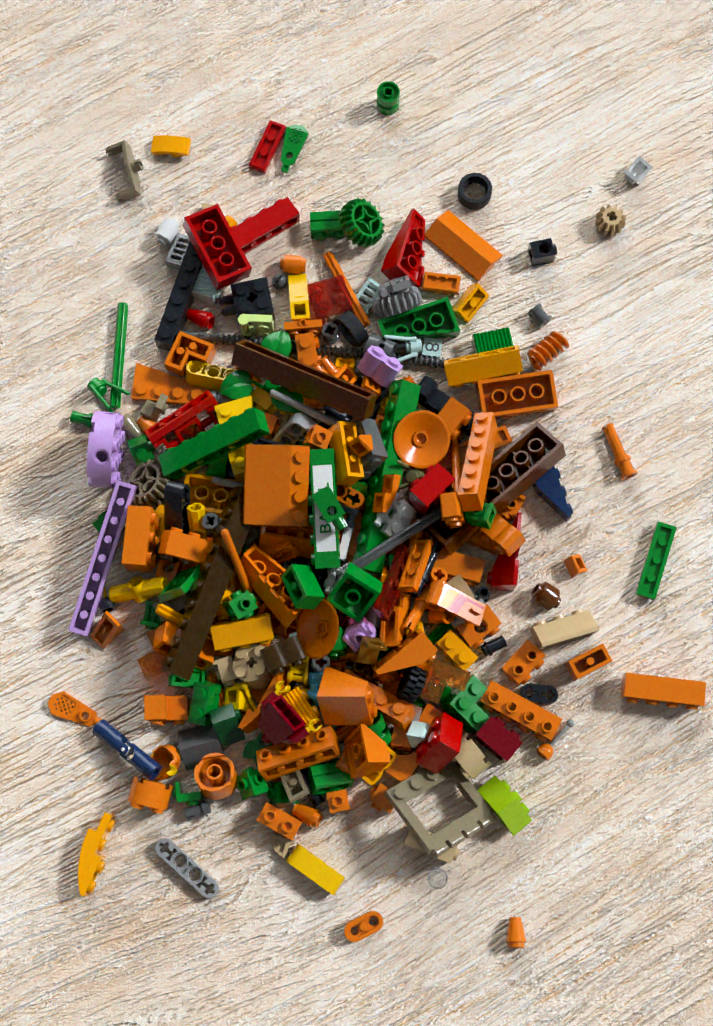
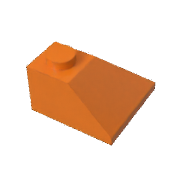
(365, 752)

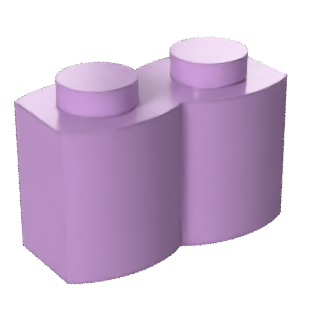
(379, 366)

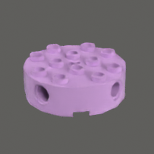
(105, 449)

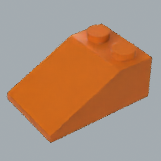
(411, 652)

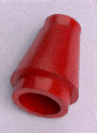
(201, 318)

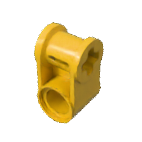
(302, 670)

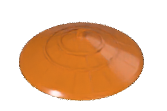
(421, 439)
(318, 630)

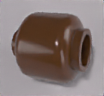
(546, 596)

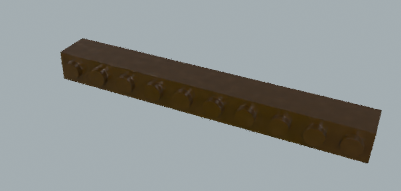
(207, 592)

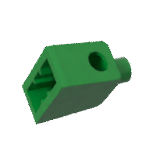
(326, 498)

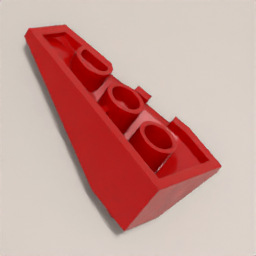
(406, 251)

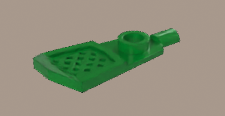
(290, 146)

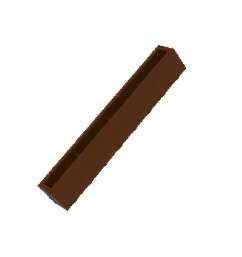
(304, 380)

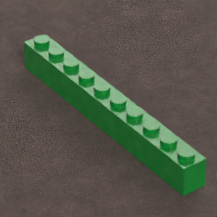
(401, 401)

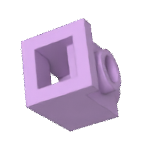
(355, 631)

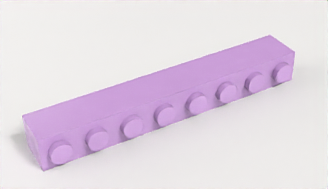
(102, 558)

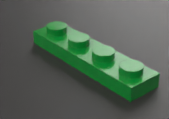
(655, 561)

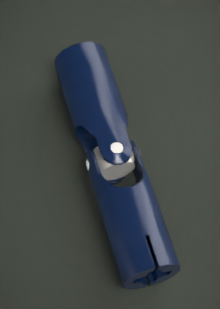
(117, 741)

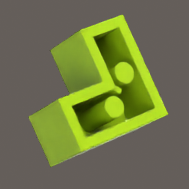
(505, 804)

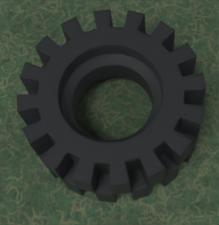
(411, 684)

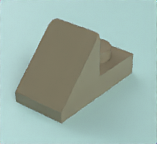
(295, 786)

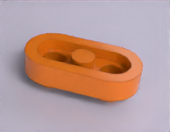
(363, 925)

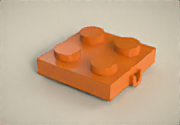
(296, 327)

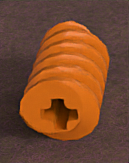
(546, 348)

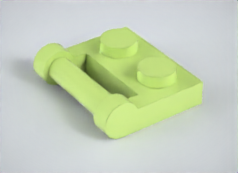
(262, 325)

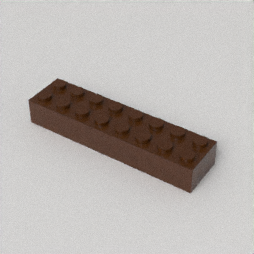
(509, 477)

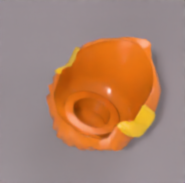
(168, 758)

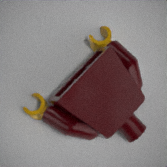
(281, 721)

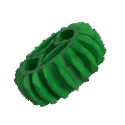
(361, 222)

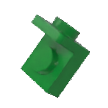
(278, 794)

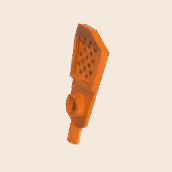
(76, 712)

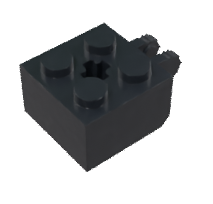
(244, 293)

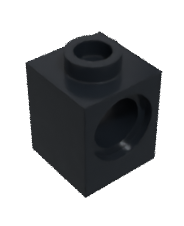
(538, 258)

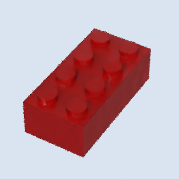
(217, 247)
(426, 491)

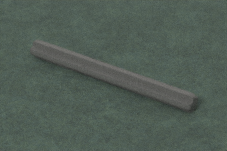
(398, 538)

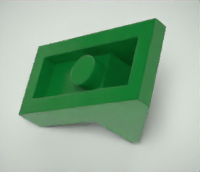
(197, 675)

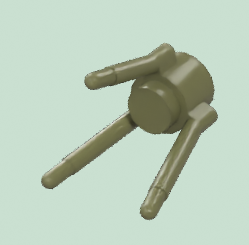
(411, 475)

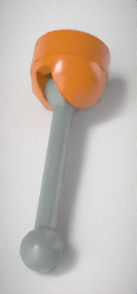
(546, 750)

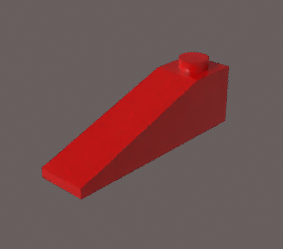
(505, 570)

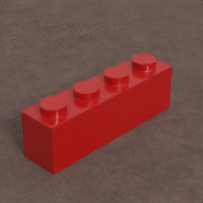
(266, 224)

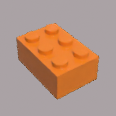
(140, 539)

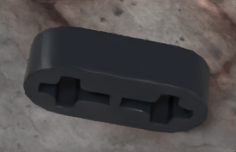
(540, 689)

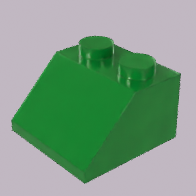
(354, 592)

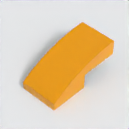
(173, 145)

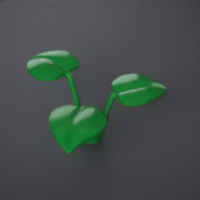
(238, 383)

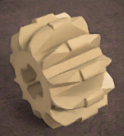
(603, 222)

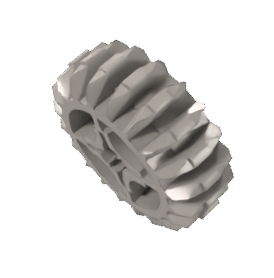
(396, 303)

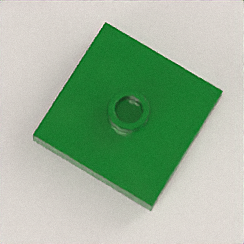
(180, 584)

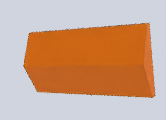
(463, 245)

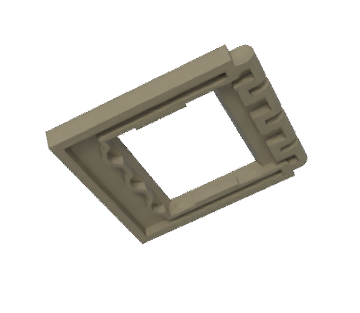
(454, 832)

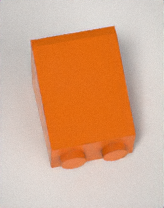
(345, 699)

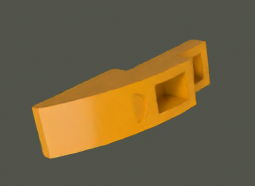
(90, 861)

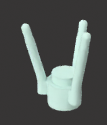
(412, 345)

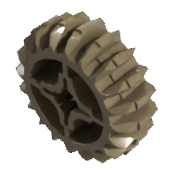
(149, 483)

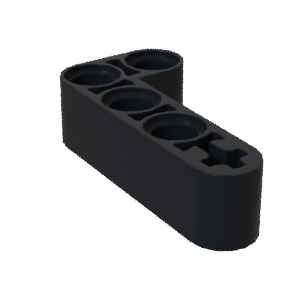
(435, 400)
(175, 512)

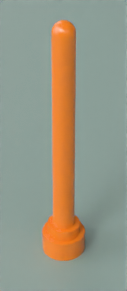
(455, 462)
(238, 565)

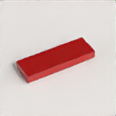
(267, 146)

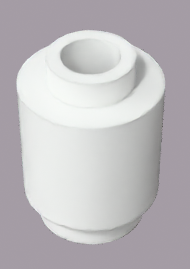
(167, 231)

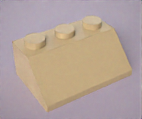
(564, 629)

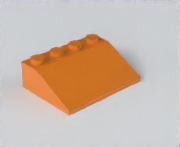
(276, 485)

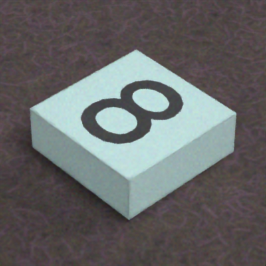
(432, 347)

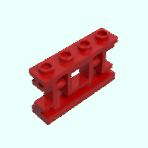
(182, 419)

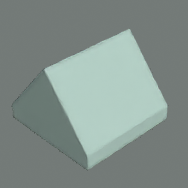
(417, 732)

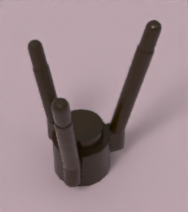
(364, 670)

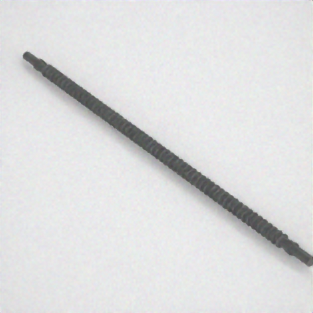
(325, 350)

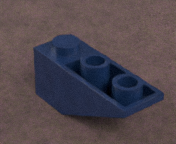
(554, 494)

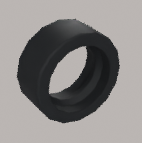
(474, 204)
(352, 329)

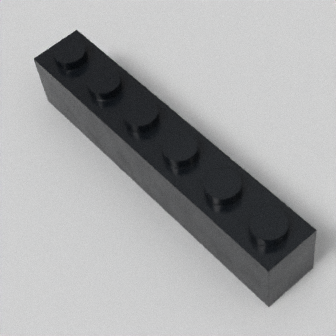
(179, 300)

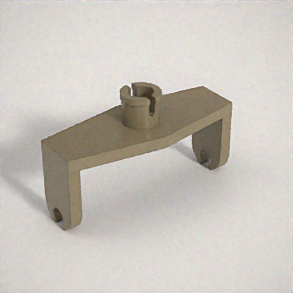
(132, 169)

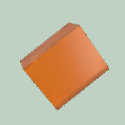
(361, 444)
(575, 565)

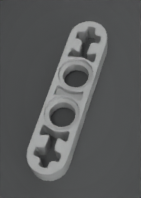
(188, 866)

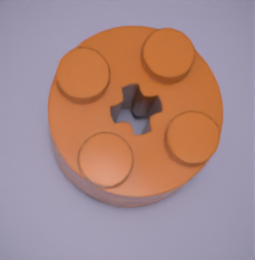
(210, 785)
(149, 794)

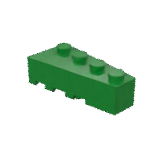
(425, 321)

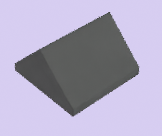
(196, 743)

